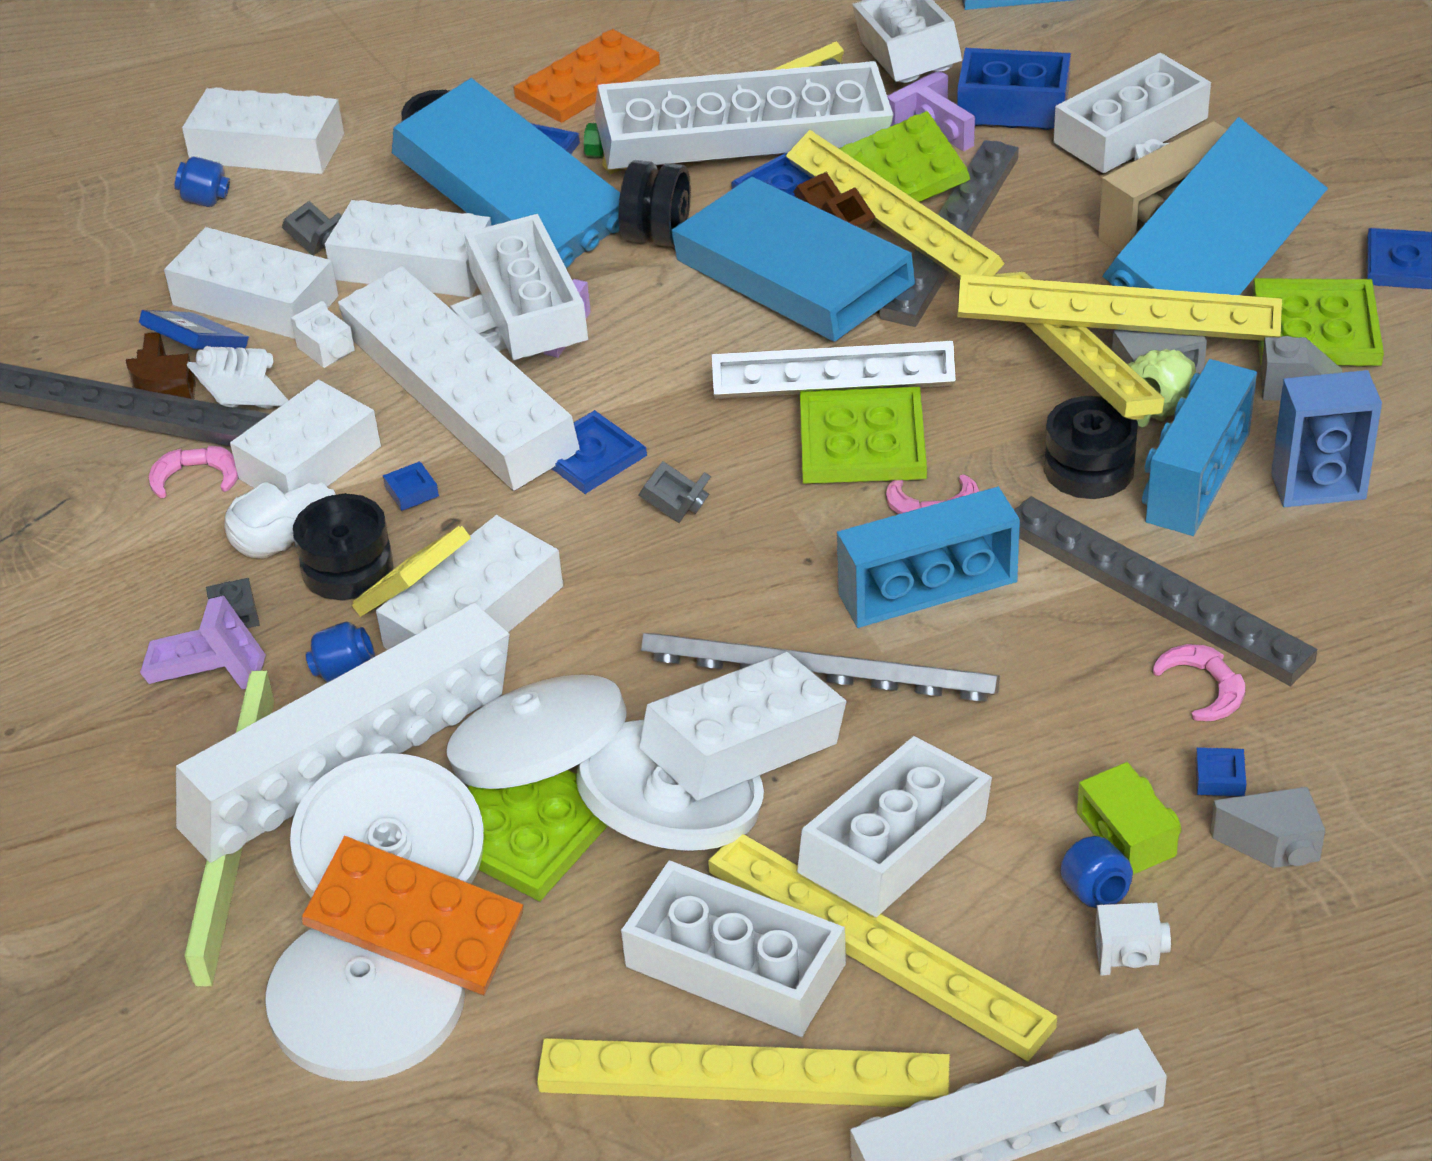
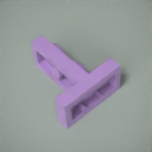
(932, 96)
(218, 643)

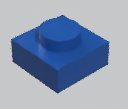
(410, 485)
(1220, 771)

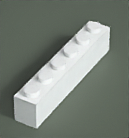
(833, 369)
(1022, 1108)

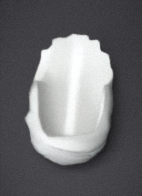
(264, 518)

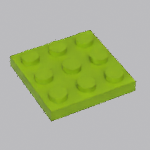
(912, 157)
(1331, 314)
(862, 435)
(535, 832)

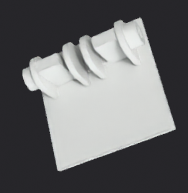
(237, 376)

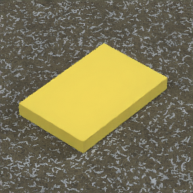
(410, 570)

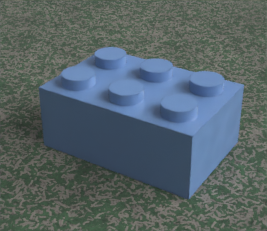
(1325, 438)

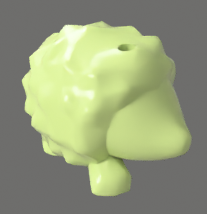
(1168, 374)

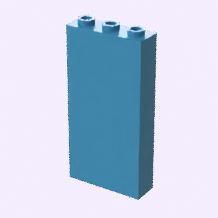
(506, 169)
(1220, 219)
(794, 258)

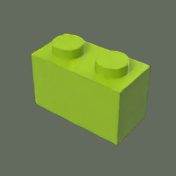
(1129, 815)

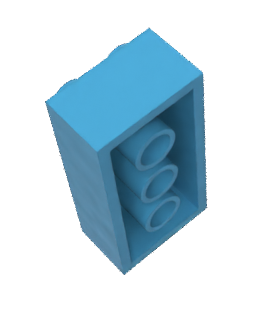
(1199, 447)
(928, 556)

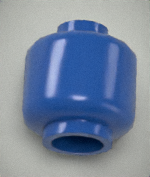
(201, 181)
(338, 650)
(1096, 871)

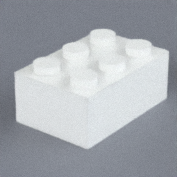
(307, 440)

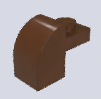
(825, 195)
(161, 372)

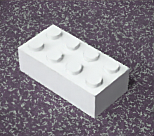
(907, 36)
(1129, 109)
(264, 130)
(424, 241)
(248, 281)
(526, 286)
(497, 569)
(741, 725)
(893, 825)
(734, 947)

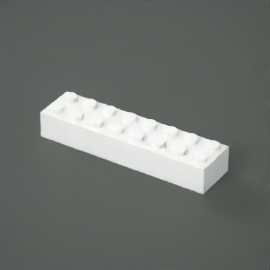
(738, 113)
(460, 378)
(376, 708)

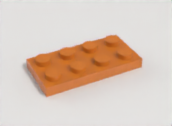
(572, 81)
(413, 915)

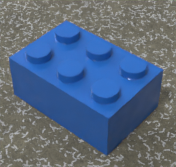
(1013, 86)

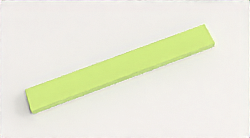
(220, 875)

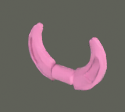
(172, 461)
(902, 503)
(1230, 686)

